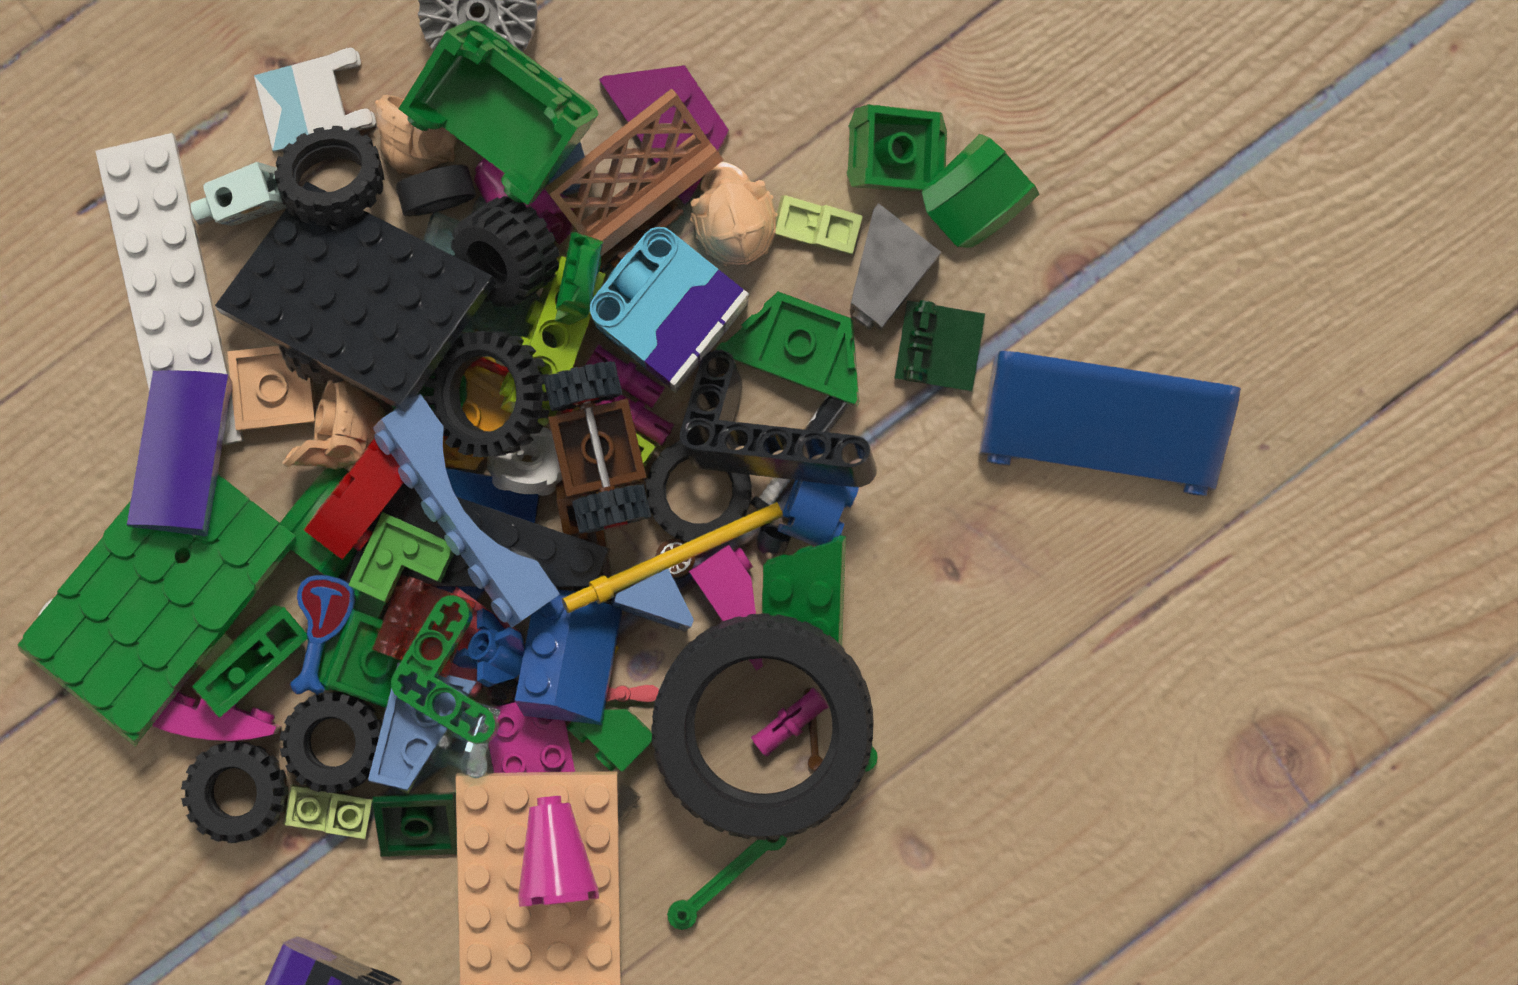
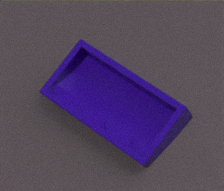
(180, 451)

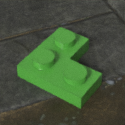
(393, 548)

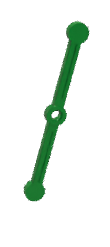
(683, 913)

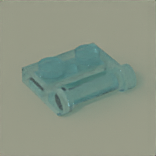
(472, 762)

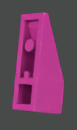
(728, 585)

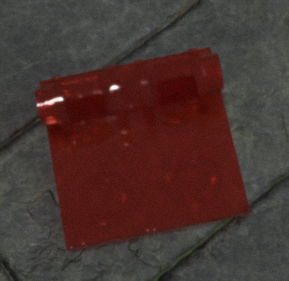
(406, 616)

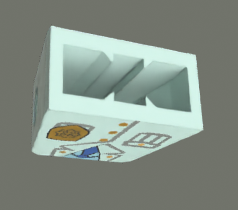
(239, 196)

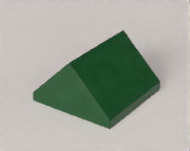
(416, 823)

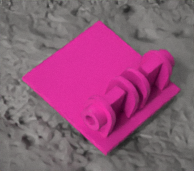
(529, 743)

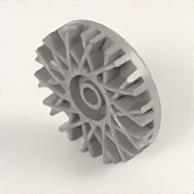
(509, 18)

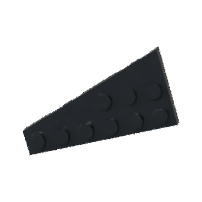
(563, 557)

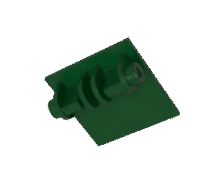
(939, 345)

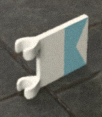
(308, 98)

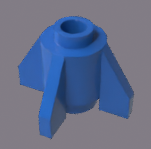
(492, 651)

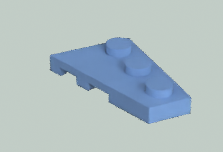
(410, 735)

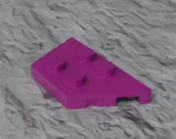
(639, 89)

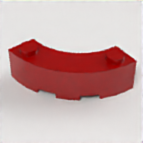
(356, 502)

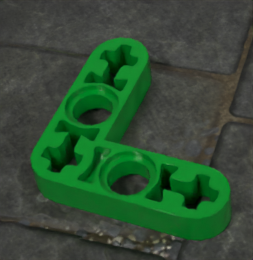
(429, 671)

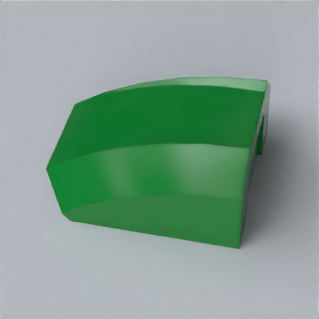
(895, 148)
(977, 193)
(302, 513)

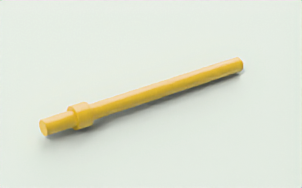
(603, 588)

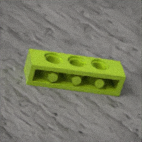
(569, 338)

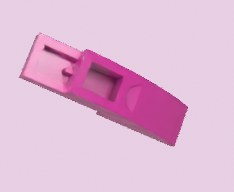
(202, 723)

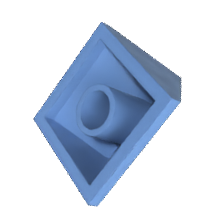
(657, 601)

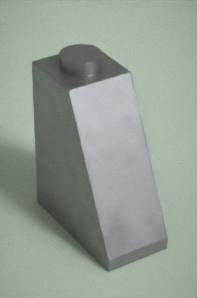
(889, 269)

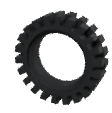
(528, 402)

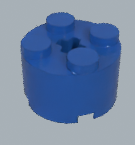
(815, 511)

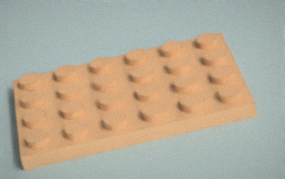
(536, 942)

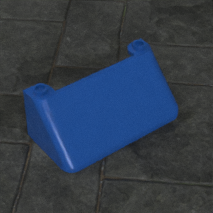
(1108, 419)

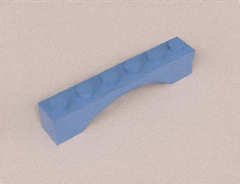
(511, 580)

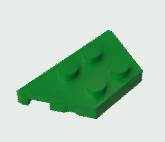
(800, 346)
(808, 586)

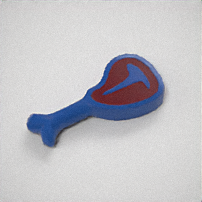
(327, 607)

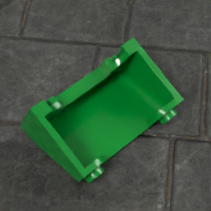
(499, 107)

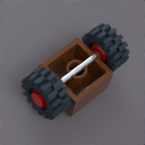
(597, 447)

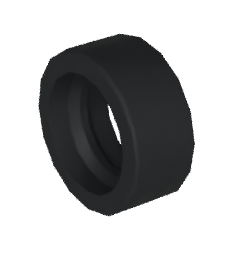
(435, 190)

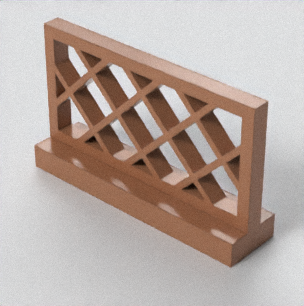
(647, 190)

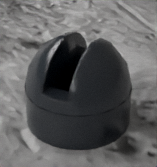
(772, 541)

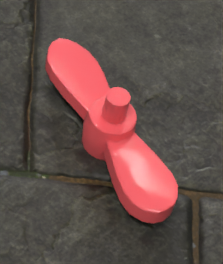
(642, 693)

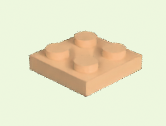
(267, 391)

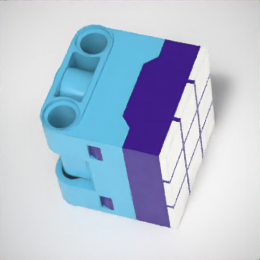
(666, 306)

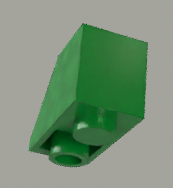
(619, 737)

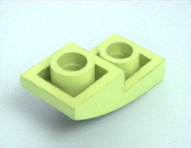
(327, 812)

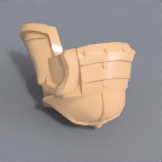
(405, 145)
(733, 216)
(341, 428)

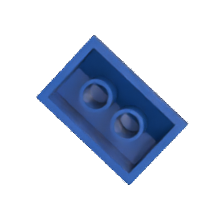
(568, 661)

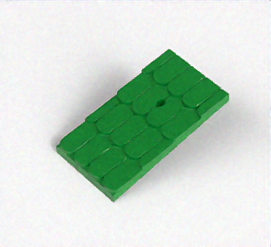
(142, 620)

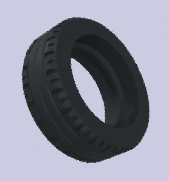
(746, 812)

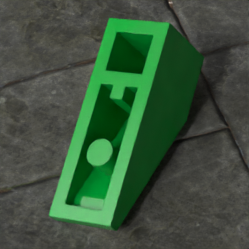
(250, 659)

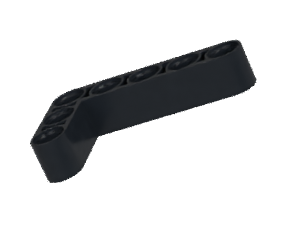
(763, 441)

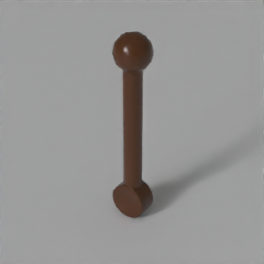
(814, 760)

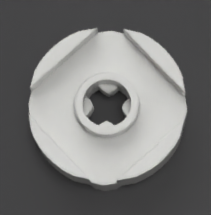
(528, 477)

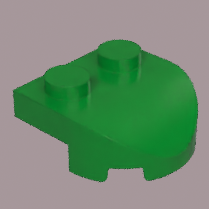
(578, 278)

